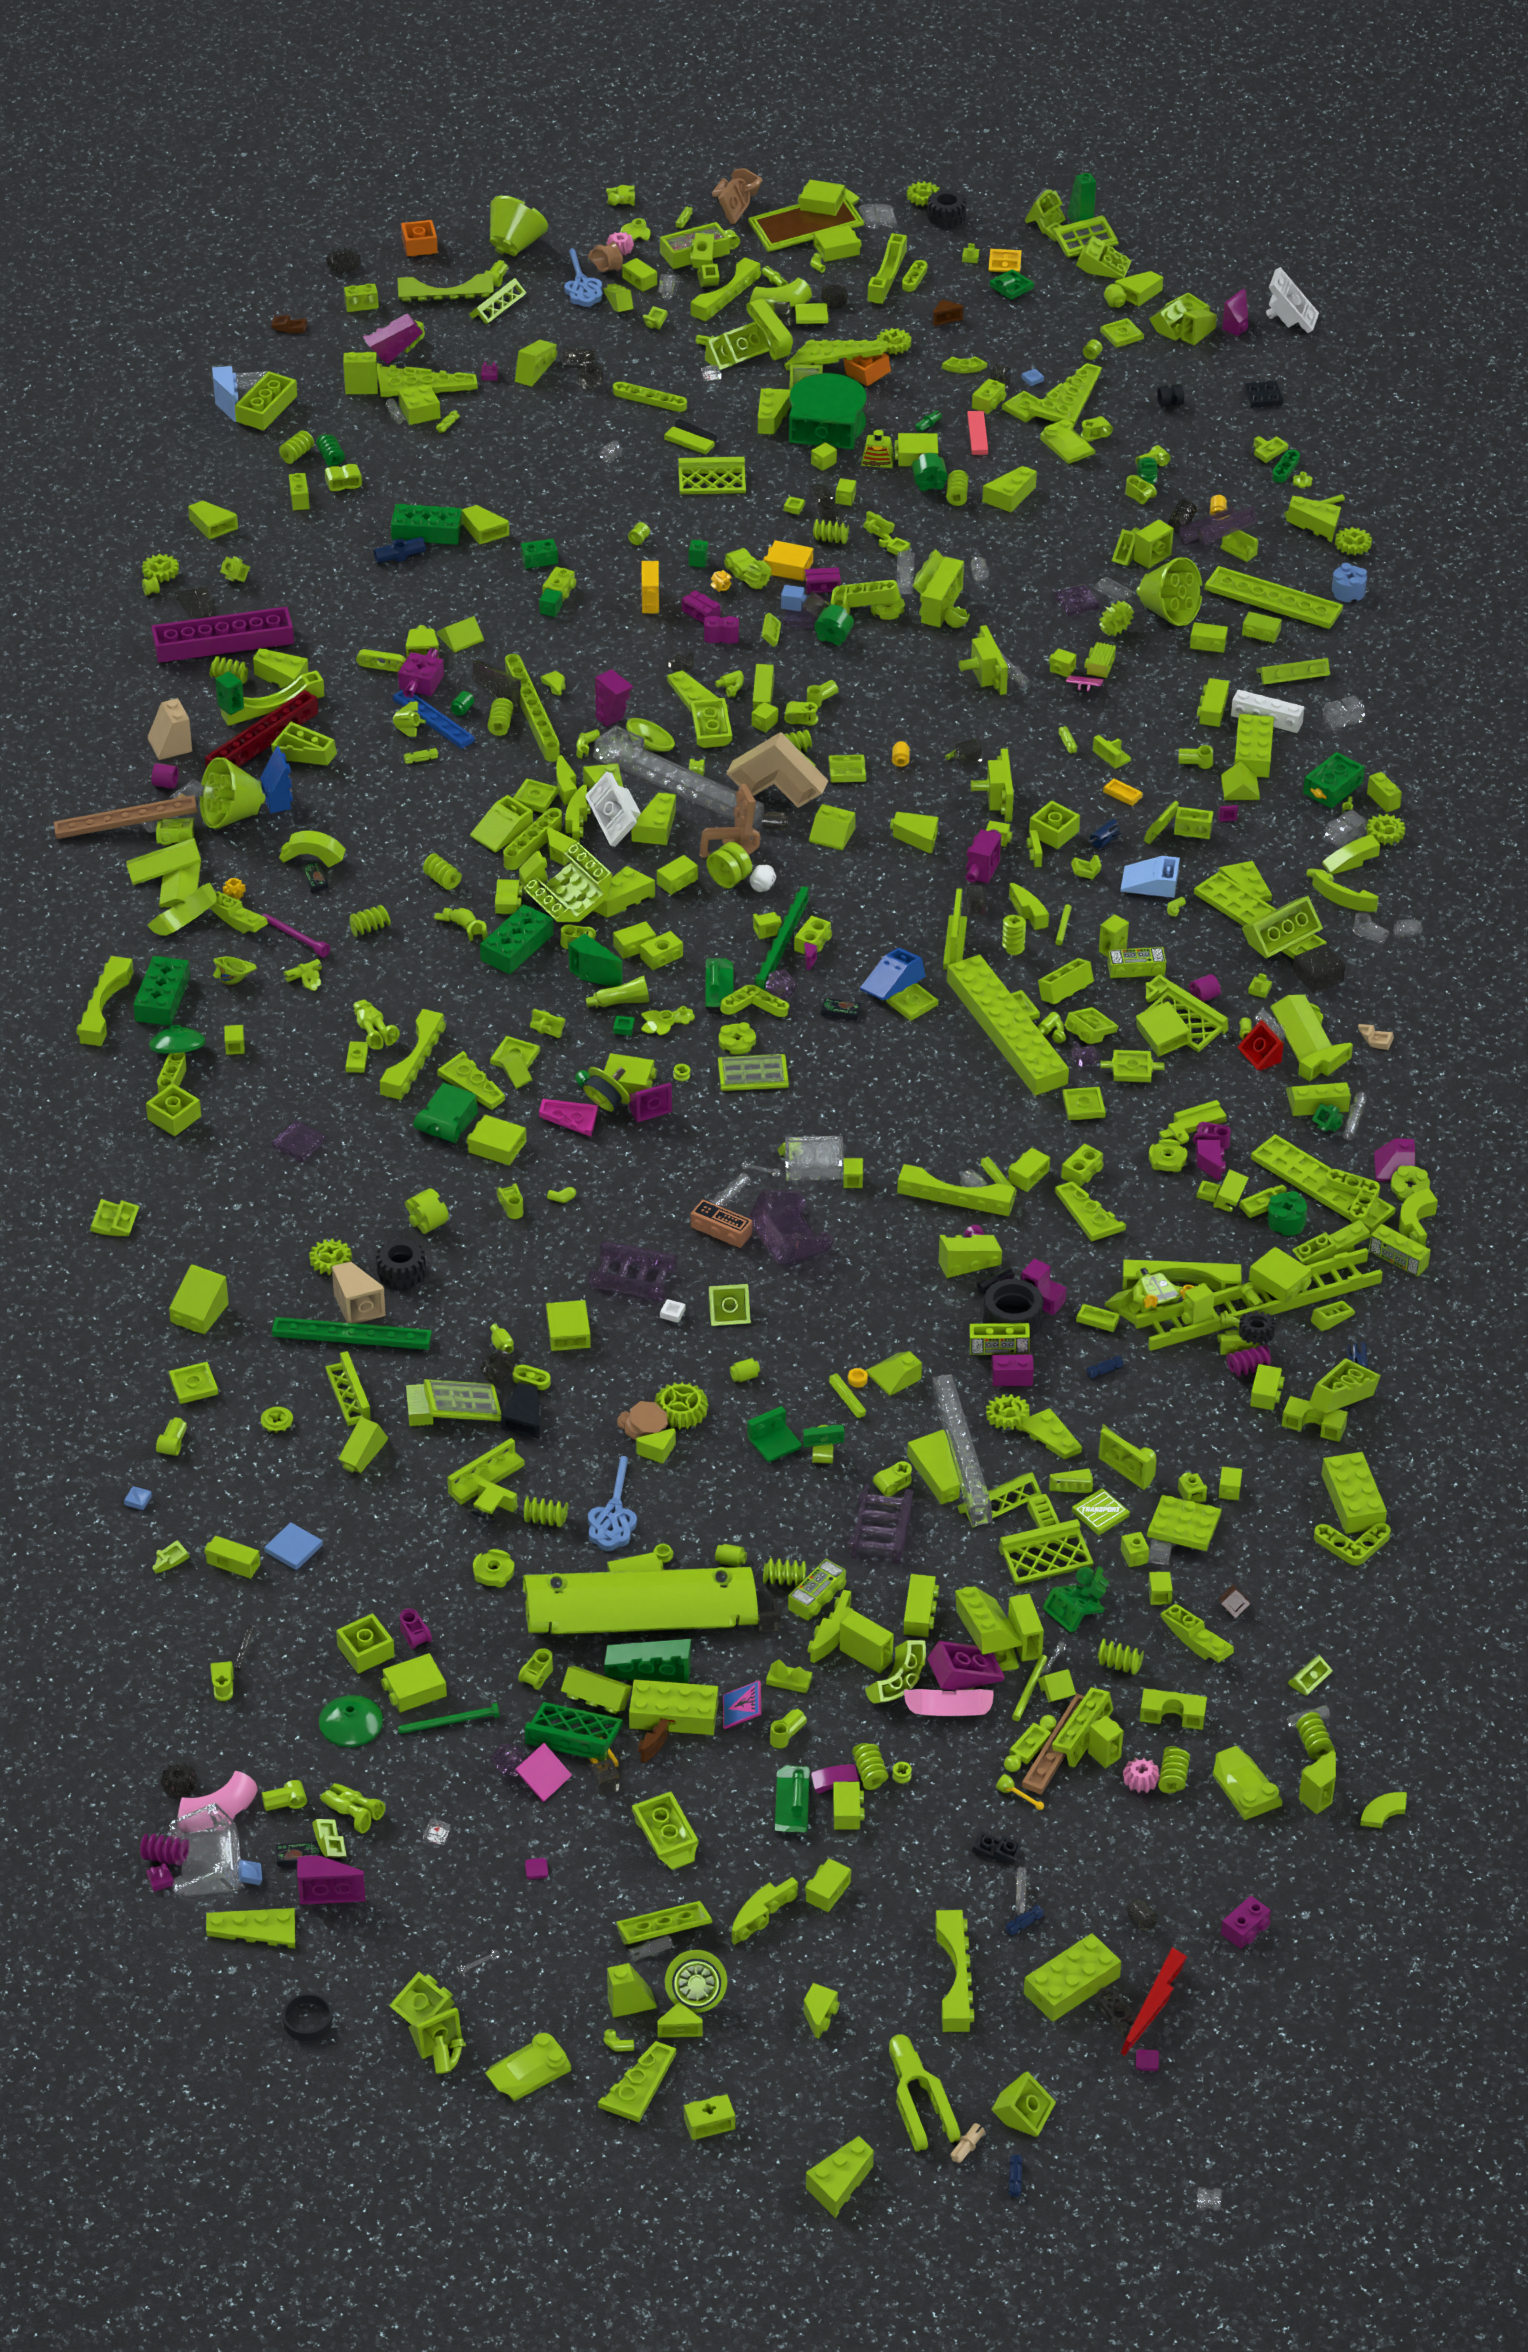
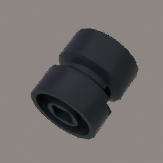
(1172, 394)

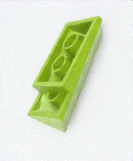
(736, 346)

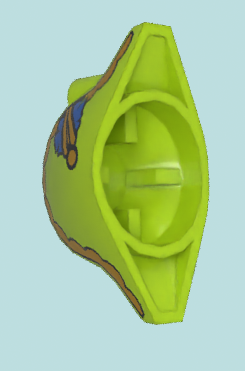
(232, 969)

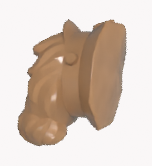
(606, 257)
(643, 1420)

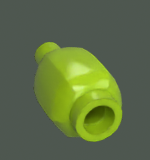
(501, 1339)

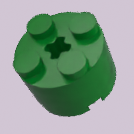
(929, 472)
(834, 624)
(1287, 1213)

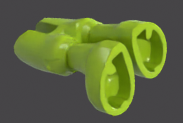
(344, 1801)

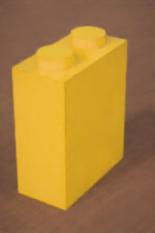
(789, 560)
(650, 586)

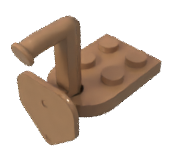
(737, 193)
(743, 828)

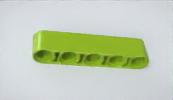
(531, 839)

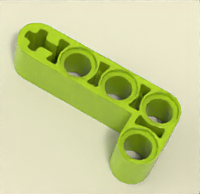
(772, 327)
(865, 594)

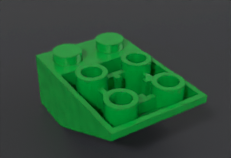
(594, 962)

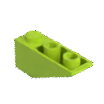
(619, 297)

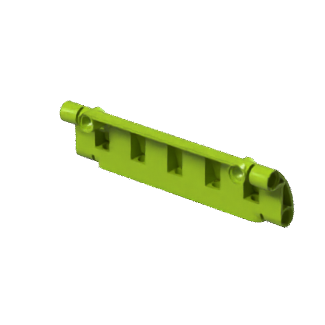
(640, 1600)

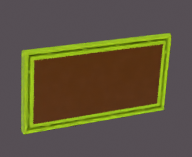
(795, 226)

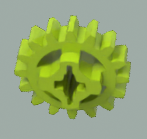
(920, 192)
(896, 339)
(1353, 541)
(161, 567)
(1116, 618)
(1386, 829)
(329, 1255)
(1007, 1412)

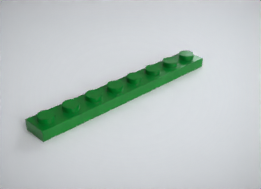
(783, 937)
(351, 1333)

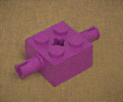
(421, 673)
(983, 856)

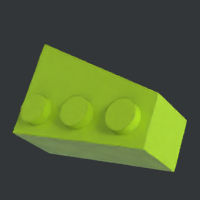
(772, 408)
(1010, 488)
(1314, 515)
(279, 667)
(305, 745)
(656, 820)
(626, 889)
(968, 1254)

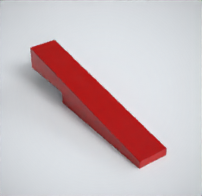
(1157, 1997)

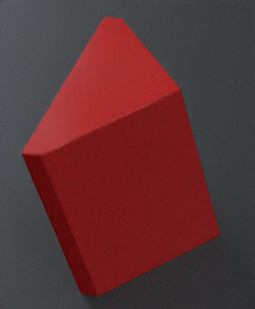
(1262, 1047)

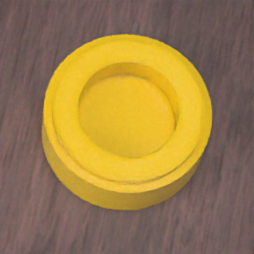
(857, 1377)

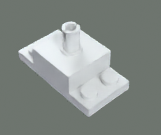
(1290, 303)
(613, 808)

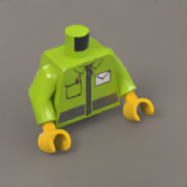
(1156, 1291)

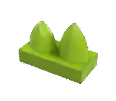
(788, 1678)

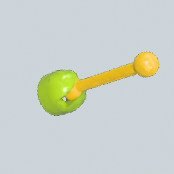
(1006, 1785)

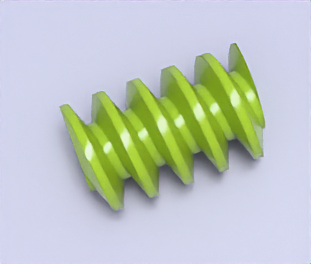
(296, 446)
(957, 487)
(831, 532)
(219, 668)
(500, 716)
(800, 739)
(441, 871)
(369, 918)
(1014, 934)
(544, 1512)
(784, 1572)
(1120, 1657)
(1314, 1735)
(870, 1765)
(1174, 1769)

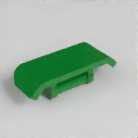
(718, 980)
(792, 1799)

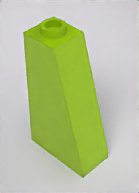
(936, 1465)

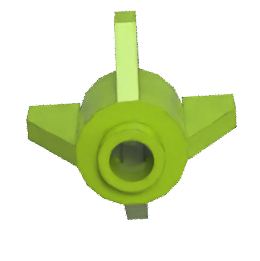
(407, 719)

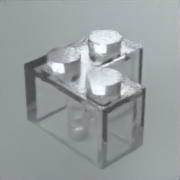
(618, 743)

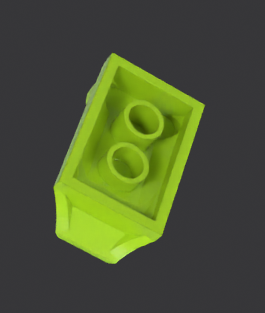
(1066, 441)
(711, 722)
(1127, 1459)
(1245, 1783)
(667, 1830)
(529, 2067)

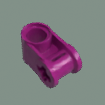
(1213, 1132)
(414, 1628)

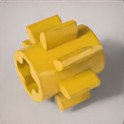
(721, 581)
(234, 888)

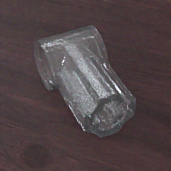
(1365, 927)
(1278, 1029)

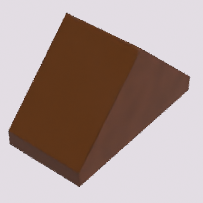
(947, 312)

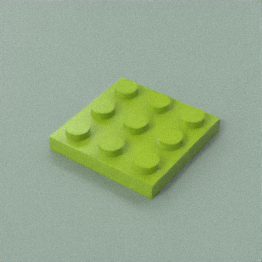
(1184, 1522)

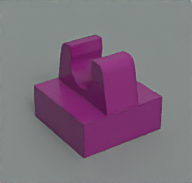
(489, 373)
(159, 1877)

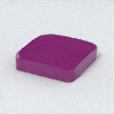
(536, 1868)
(1147, 2060)

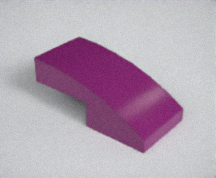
(824, 1778)

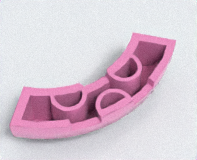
(949, 1702)
(231, 1798)

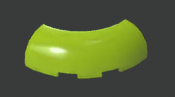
(796, 293)
(184, 913)
(907, 1667)

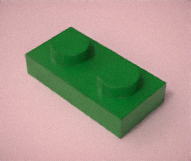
(823, 1435)

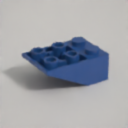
(276, 783)
(894, 974)

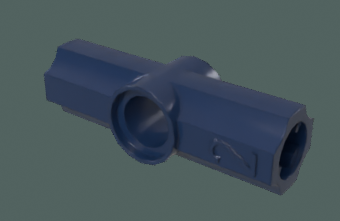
(399, 550)

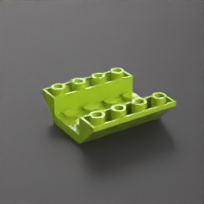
(586, 880)

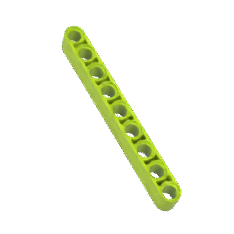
(534, 710)

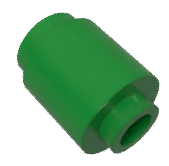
(462, 703)

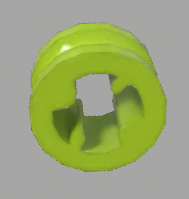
(681, 1076)
(902, 1778)

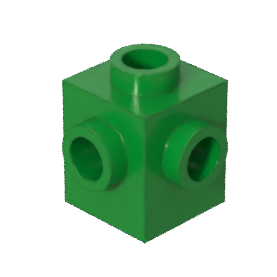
(1328, 1117)

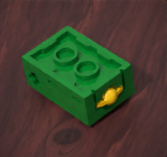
(1333, 780)

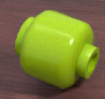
(1115, 295)

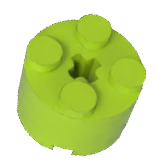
(426, 1211)

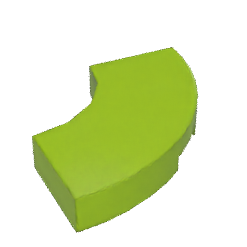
(964, 365)
(1382, 1808)

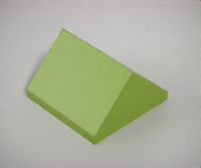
(461, 634)
(1240, 783)
(729, 1304)
(442, 2024)

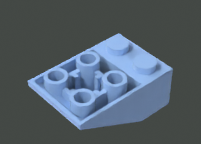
(225, 390)
(1152, 877)

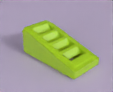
(1330, 1315)
(1072, 1481)
(1039, 1504)

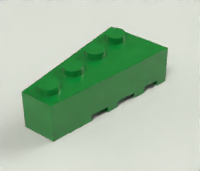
(650, 1661)

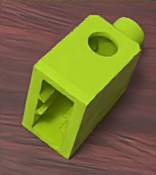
(421, 640)

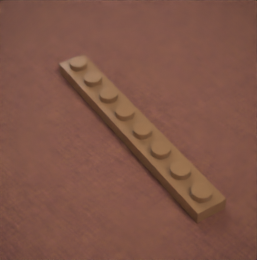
(125, 817)

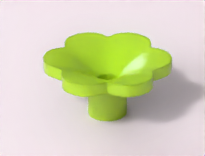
(1302, 480)
(311, 979)
(683, 1015)

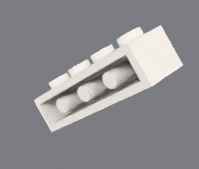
(1285, 714)

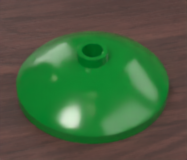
(176, 1040)
(350, 1721)

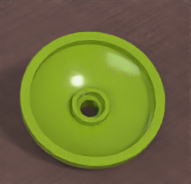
(654, 736)

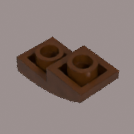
(654, 1741)

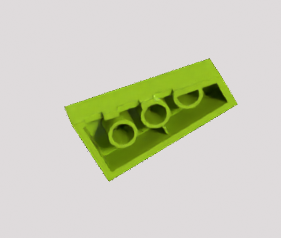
(1343, 1386)

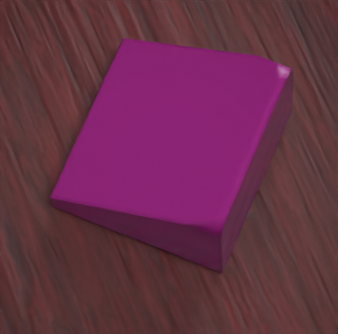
(1227, 813)
(810, 955)

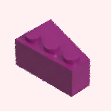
(394, 338)
(611, 697)

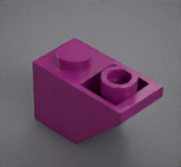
(1209, 1157)

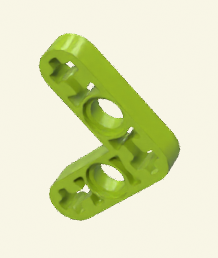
(754, 995)
(1362, 1193)
(1358, 1551)

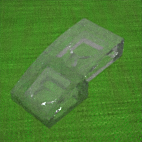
(1159, 1552)

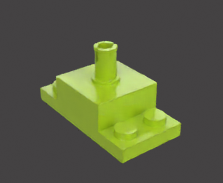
(987, 662)
(998, 785)

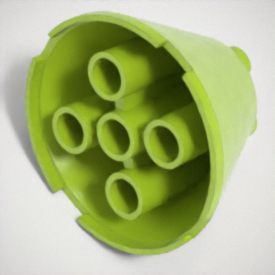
(514, 225)
(1173, 591)
(228, 794)

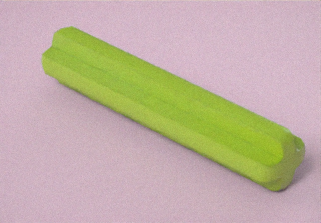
(994, 1172)
(847, 1395)

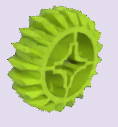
(683, 1404)

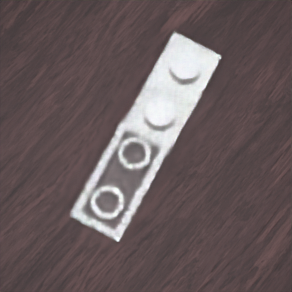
(905, 572)

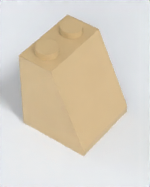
(170, 731)
(357, 1293)

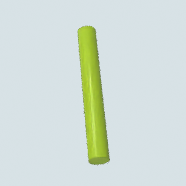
(1063, 925)

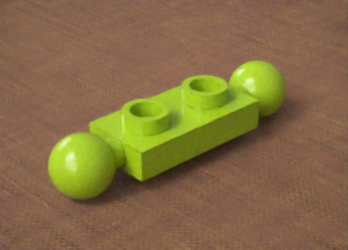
(1030, 1743)

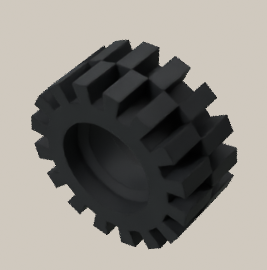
(1256, 1327)

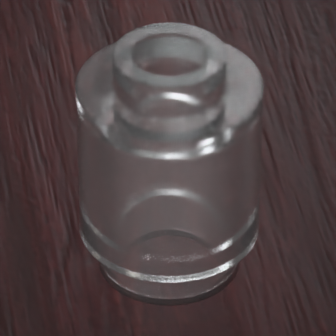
(979, 569)
(1407, 928)
(972, 1179)

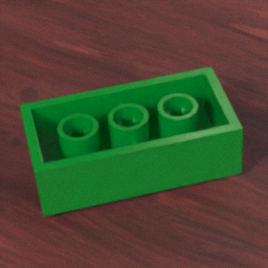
(430, 522)
(516, 939)
(161, 990)

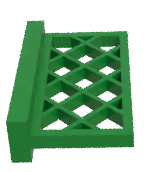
(571, 1741)

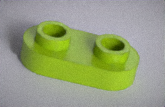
(531, 1376)

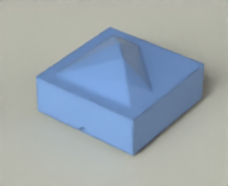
(1032, 377)
(137, 1498)
(249, 1872)

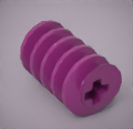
(1248, 1360)
(164, 1851)

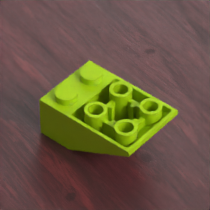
(1102, 260)
(502, 823)

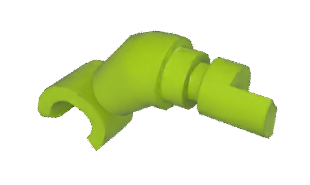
(466, 919)

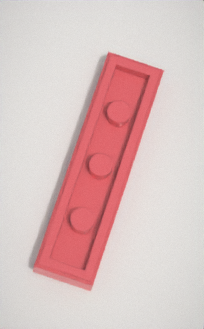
(977, 433)

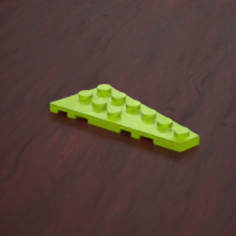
(831, 351)
(394, 379)
(1069, 398)

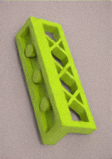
(494, 299)
(1294, 671)
(353, 1391)
(496, 1470)
(1004, 1489)
(1077, 1729)

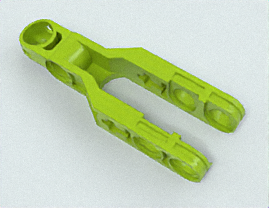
(909, 2068)

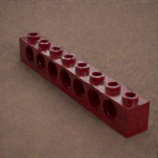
(265, 731)

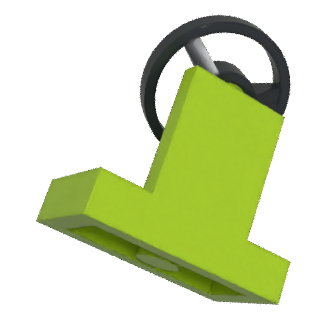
(489, 1498)

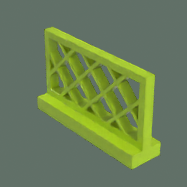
(711, 466)
(955, 934)
(1195, 1009)
(1038, 1538)

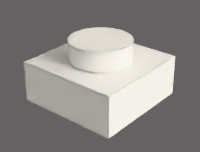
(672, 1311)

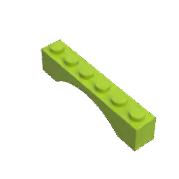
(881, 283)
(479, 285)
(708, 304)
(256, 707)
(115, 976)
(398, 1078)
(992, 1198)
(1212, 1274)
(955, 2006)

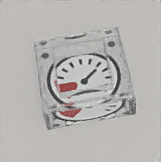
(711, 373)
(436, 1832)

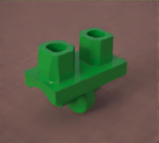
(1093, 1583)

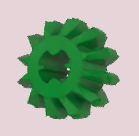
(1147, 470)

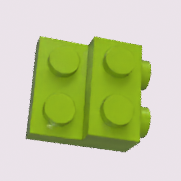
(174, 830)
(1090, 1025)
(421, 1999)

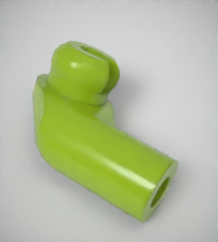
(816, 262)
(562, 1196)
(615, 2043)

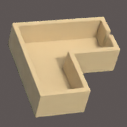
(779, 764)

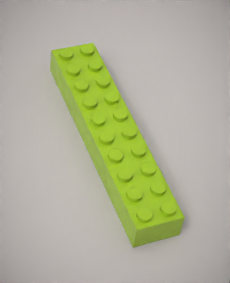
(1007, 1025)

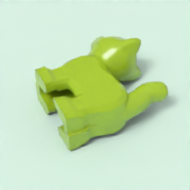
(622, 194)

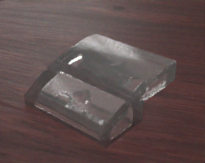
(877, 215)

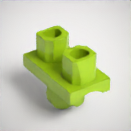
(878, 525)
(547, 1023)

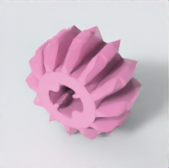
(623, 241)
(1141, 1775)

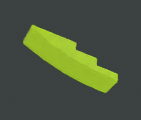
(928, 568)

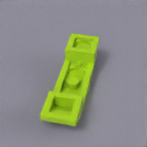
(1343, 896)

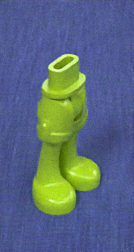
(368, 1017)

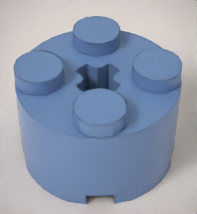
(1349, 583)

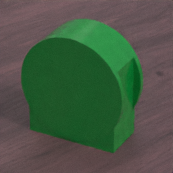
(827, 410)

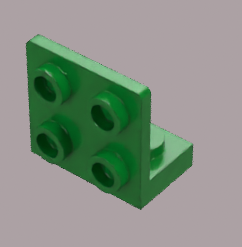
(772, 1435)
(1069, 1606)

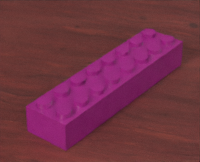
(222, 634)

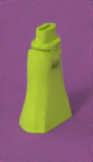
(631, 992)

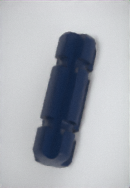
(1105, 1366)
(1024, 1920)
(1015, 2175)

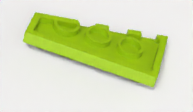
(1088, 1213)
(268, 1925)

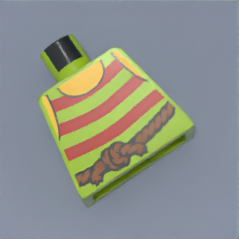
(878, 451)

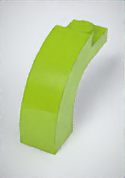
(708, 275)
(313, 843)
(1415, 1207)

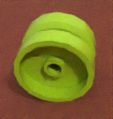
(729, 865)

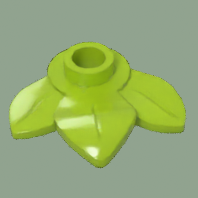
(637, 229)
(658, 1021)

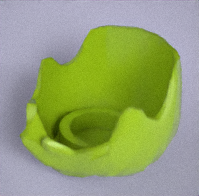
(956, 616)

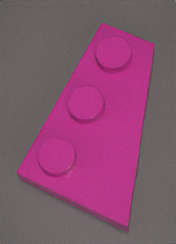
(569, 1114)

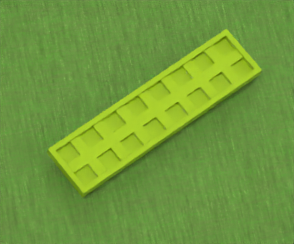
(1245, 907)
(1310, 1177)

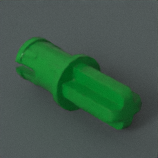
(928, 421)

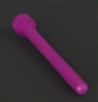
(320, 948)

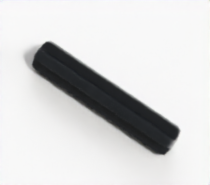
(681, 424)

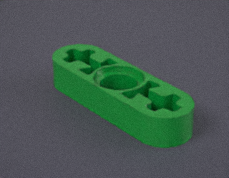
(1281, 473)

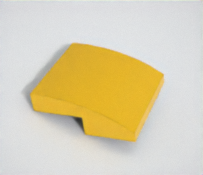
(1004, 260)

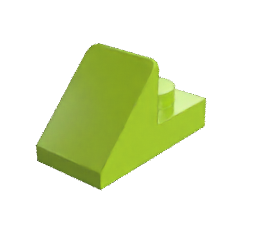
(1124, 1305)

